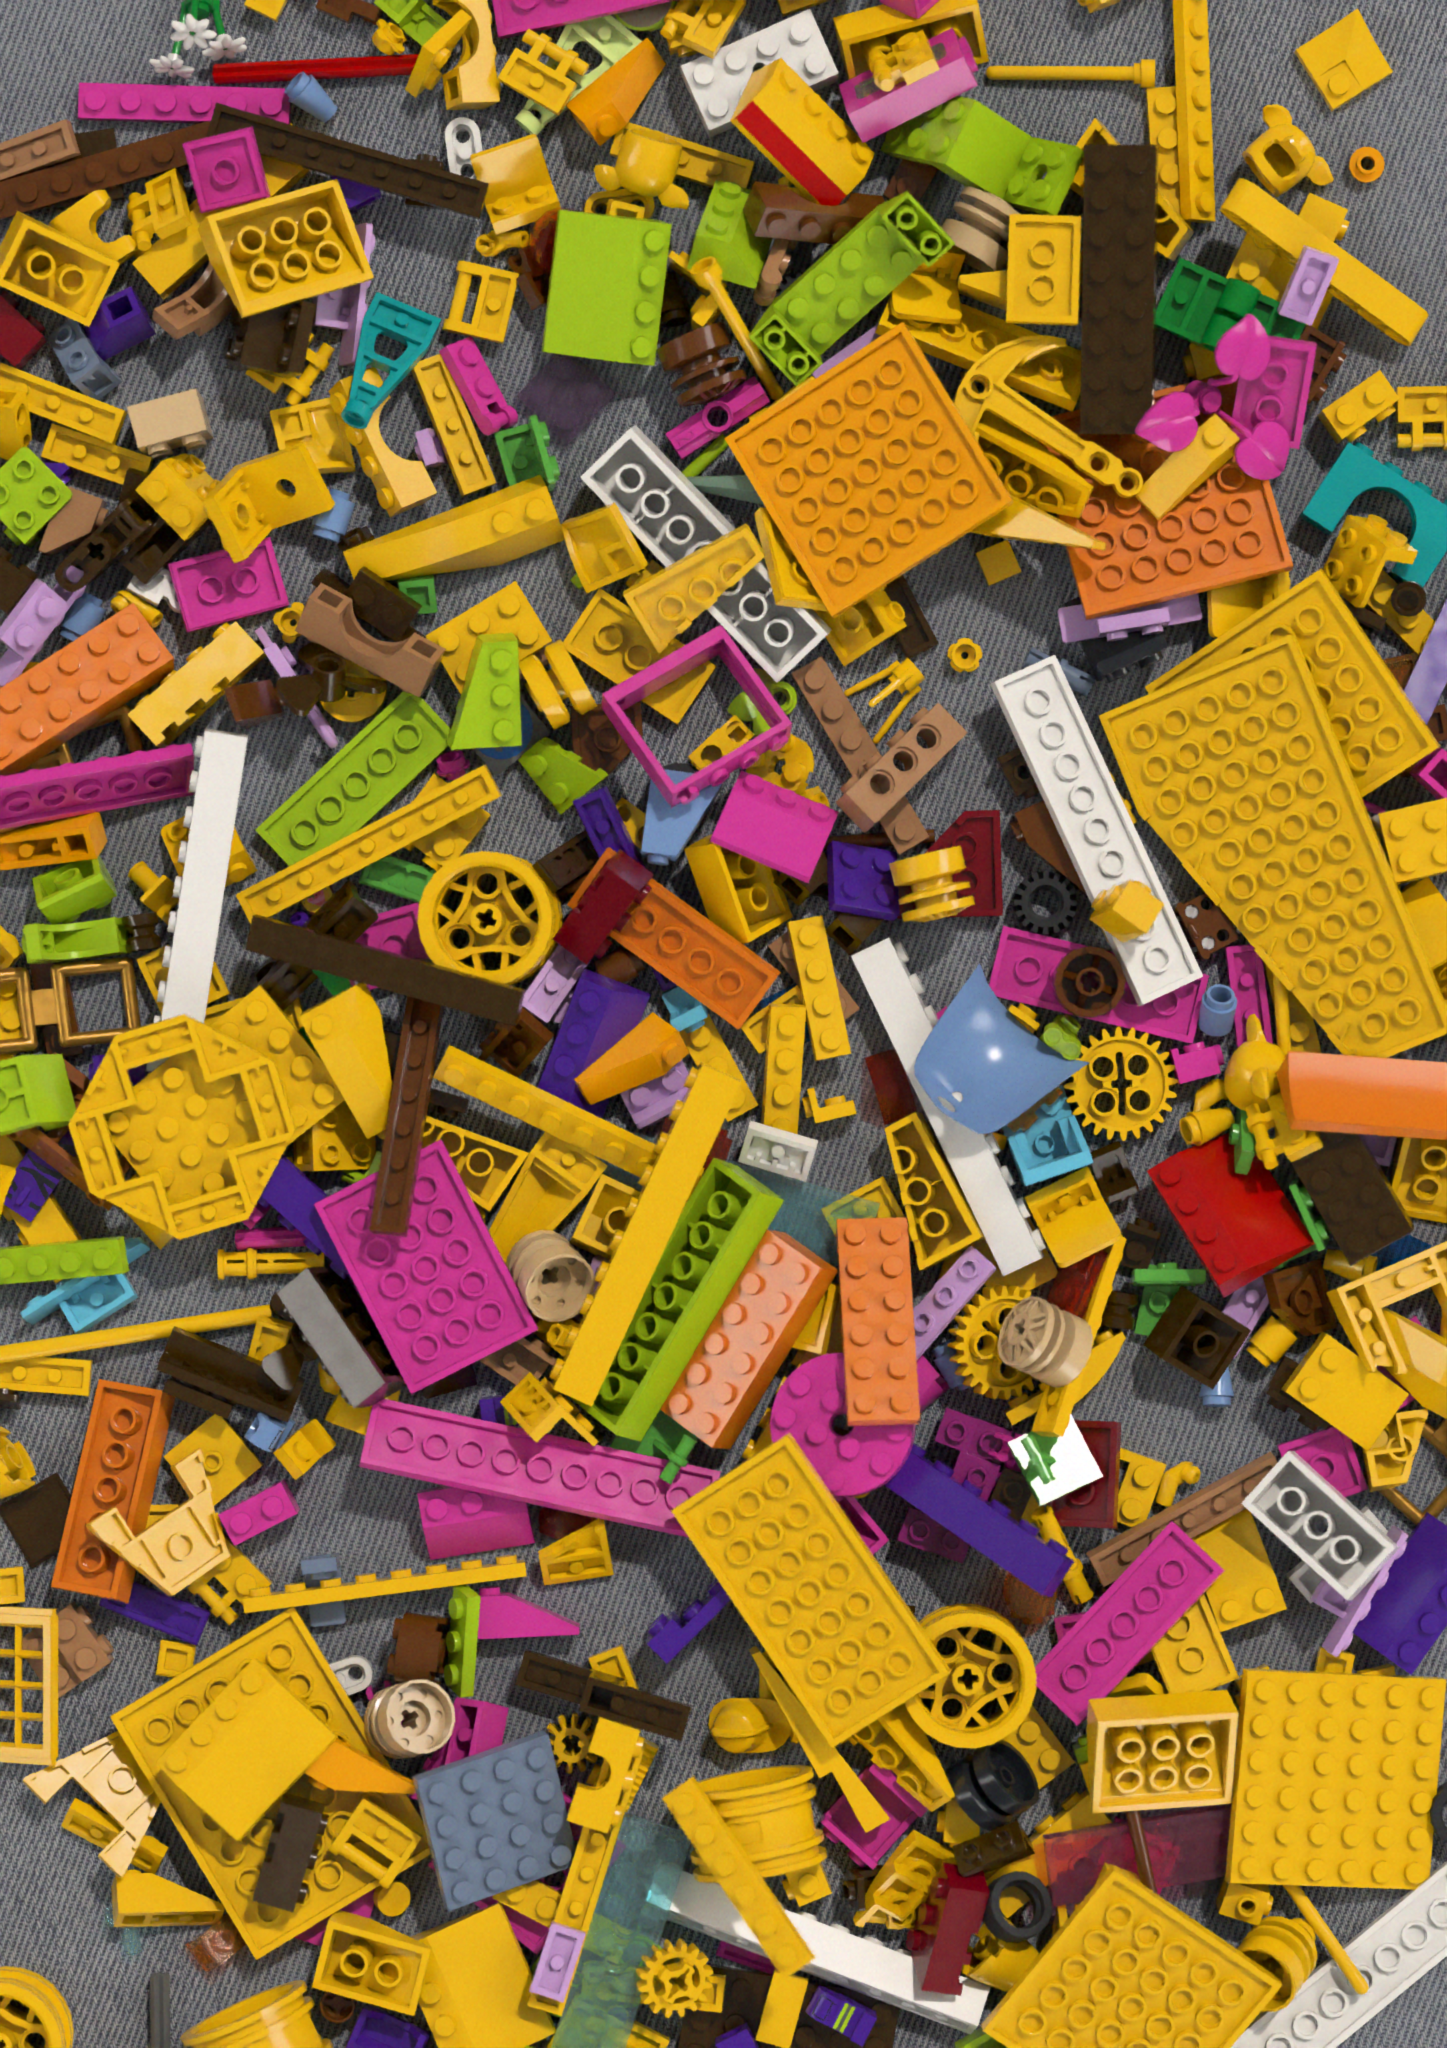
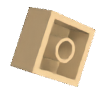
(170, 423)

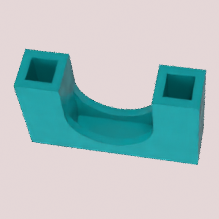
(1358, 473)

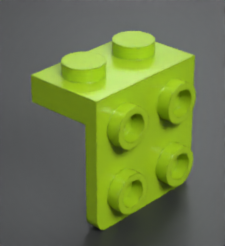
(29, 496)

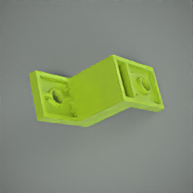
(988, 154)

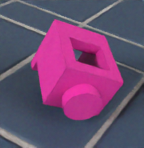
(1196, 1061)

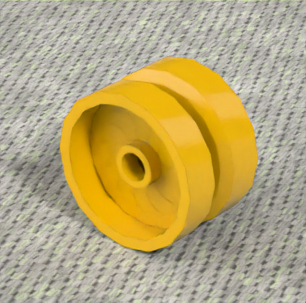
(555, 685)

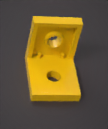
(254, 502)

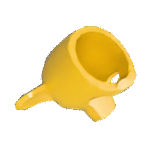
(1284, 154)
(646, 167)
(1253, 1069)

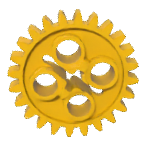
(1153, 1082)
(983, 1366)

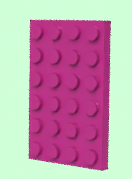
(441, 1289)

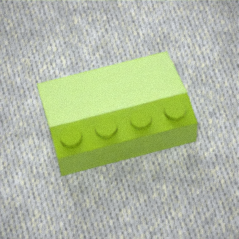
(606, 287)

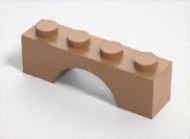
(331, 622)

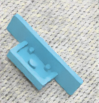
(88, 1299)

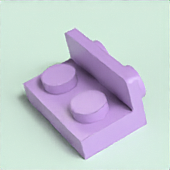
(655, 1098)

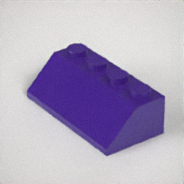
(594, 1022)
(1412, 1604)

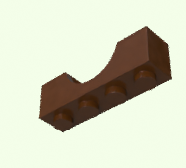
(783, 214)

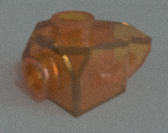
(1026, 1602)

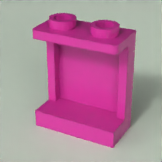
(901, 1807)

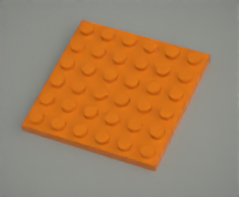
(1208, 541)

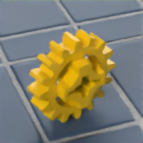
(672, 1993)

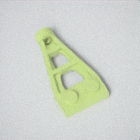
(606, 37)

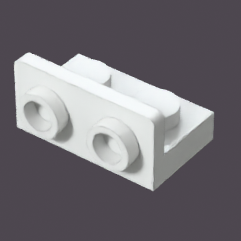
(778, 1151)

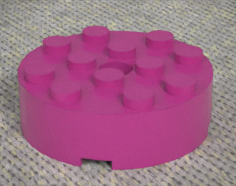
(846, 1463)

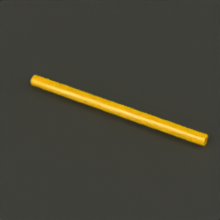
(131, 1334)

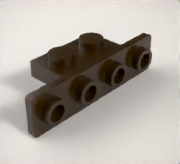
(376, 602)

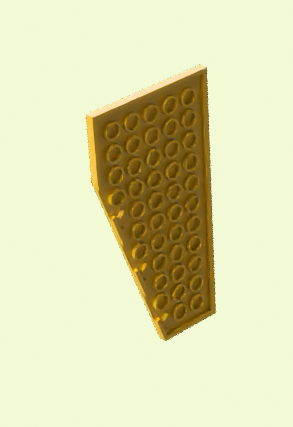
(1275, 832)

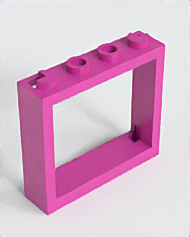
(671, 668)

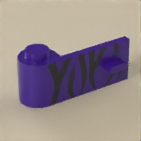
(35, 1181)

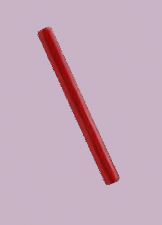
(320, 69)

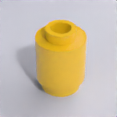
(1271, 1341)

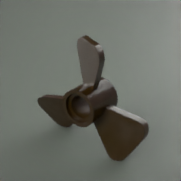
(324, 683)
(285, 1364)

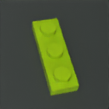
(462, 1640)

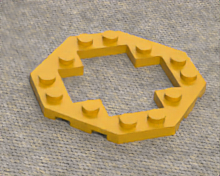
(146, 1194)

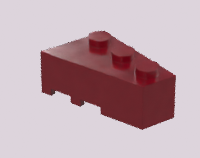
(18, 336)
(604, 907)
(945, 1928)

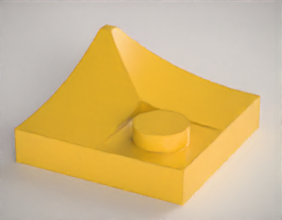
(1343, 60)
(321, 432)
(602, 547)

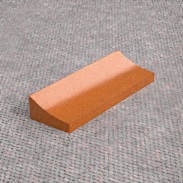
(1364, 1095)
(116, 1471)

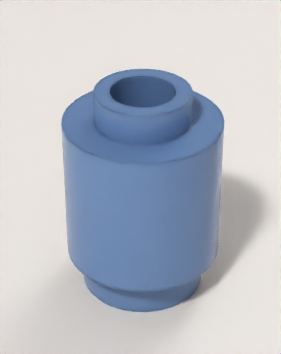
(334, 523)
(82, 616)
(1217, 1010)
(946, 1367)

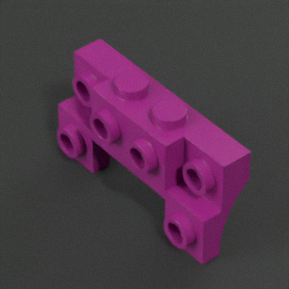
(973, 1441)

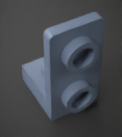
(82, 362)
(318, 1568)

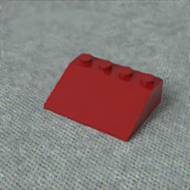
(1229, 1218)

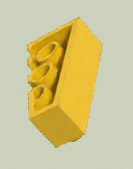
(481, 1161)

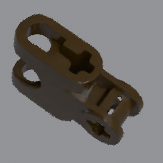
(116, 534)

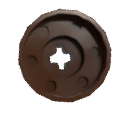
(701, 365)

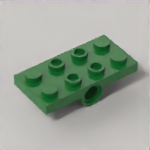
(1205, 305)

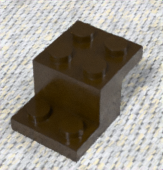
(271, 340)

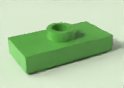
(397, 877)
(1243, 1143)
(1168, 1275)
(1152, 1306)

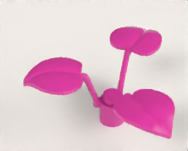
(1171, 420)

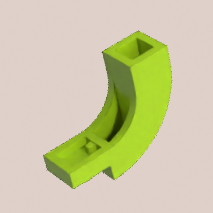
(74, 941)

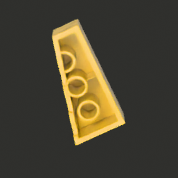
(1171, 227)
(197, 685)
(933, 1199)

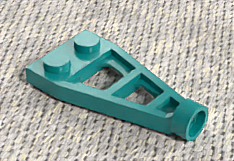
(399, 323)

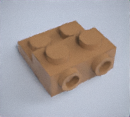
(79, 1648)

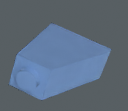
(668, 828)

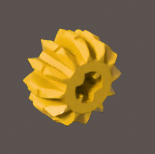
(559, 1743)

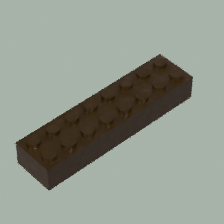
(1118, 287)

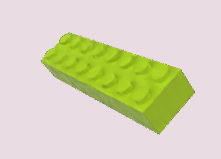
(684, 1295)

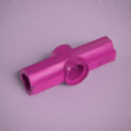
(738, 406)

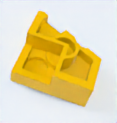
(1393, 1453)

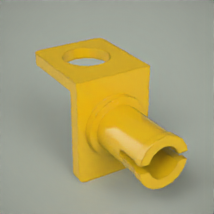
(157, 891)

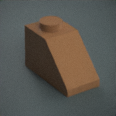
(73, 522)

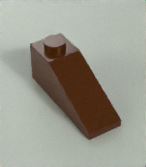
(254, 703)
(1041, 837)

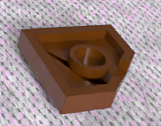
(598, 740)
(1301, 1297)

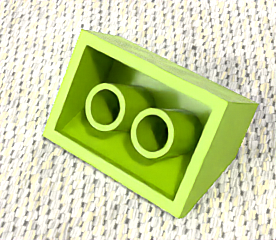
(728, 236)

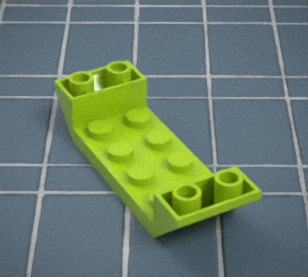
(848, 284)
(34, 1093)

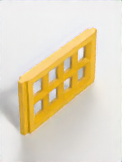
(24, 1752)

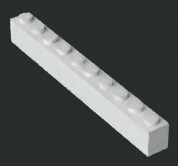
(204, 876)
(969, 1154)
(840, 1956)

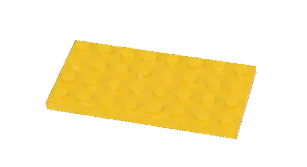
(811, 1590)

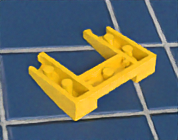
(1360, 1304)

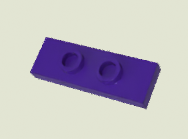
(162, 1612)

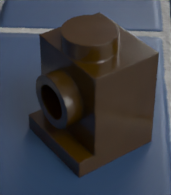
(1009, 767)

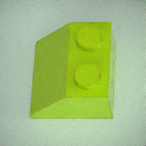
(73, 889)

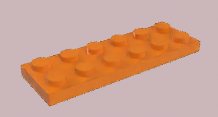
(691, 951)
(877, 1321)

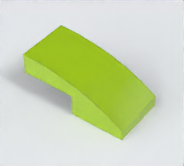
(413, 17)

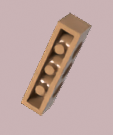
(939, 732)

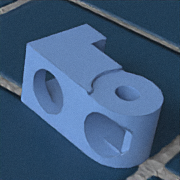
(268, 1431)

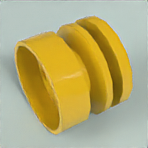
(932, 884)
(1284, 1951)

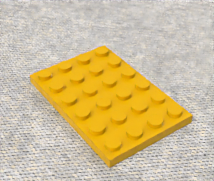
(190, 1124)

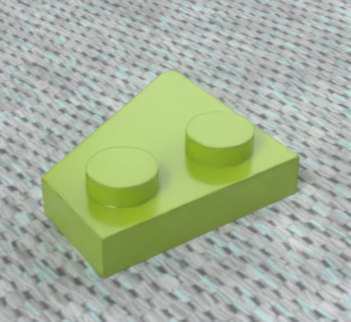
(559, 773)

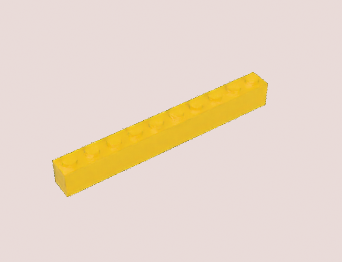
(645, 1234)

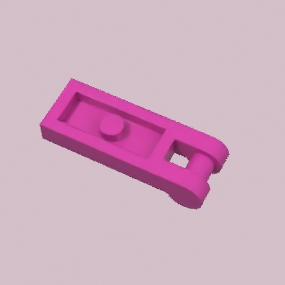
(478, 386)

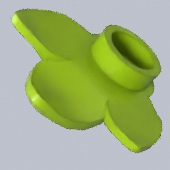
(746, 710)

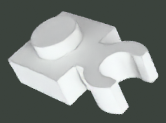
(155, 590)

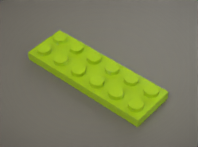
(358, 780)

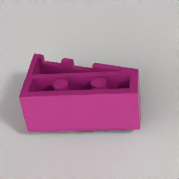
(476, 1729)

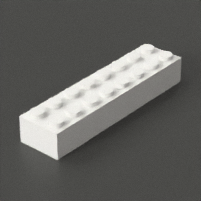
(678, 520)

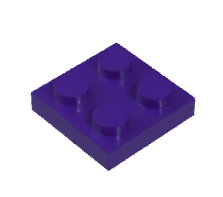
(861, 881)

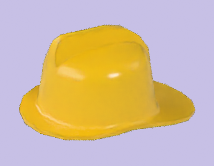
(748, 1725)

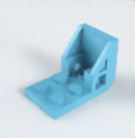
(1049, 1145)

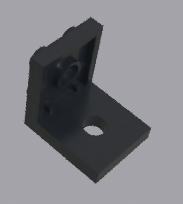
(1114, 658)

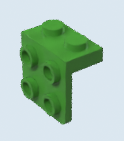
(525, 453)

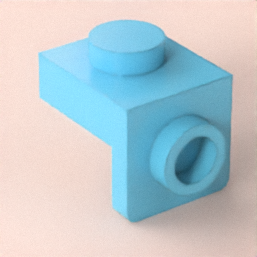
(685, 1010)

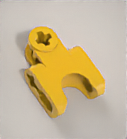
(80, 224)

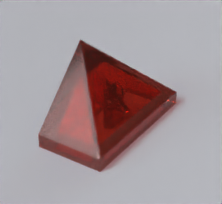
(890, 1086)

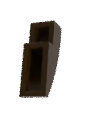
(156, 550)

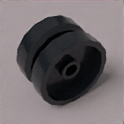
(994, 1785)

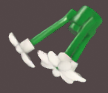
(192, 31)

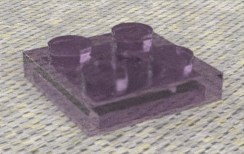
(566, 396)

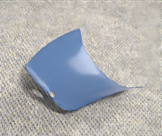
(988, 1060)

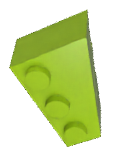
(490, 699)

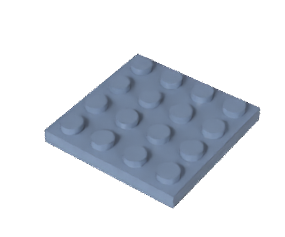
(495, 1820)

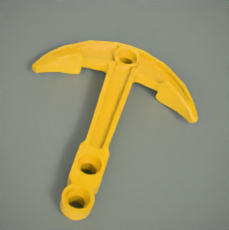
(1028, 418)

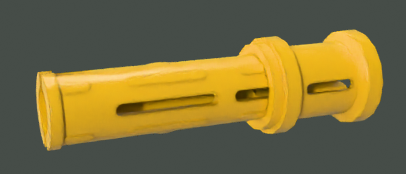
(253, 1263)

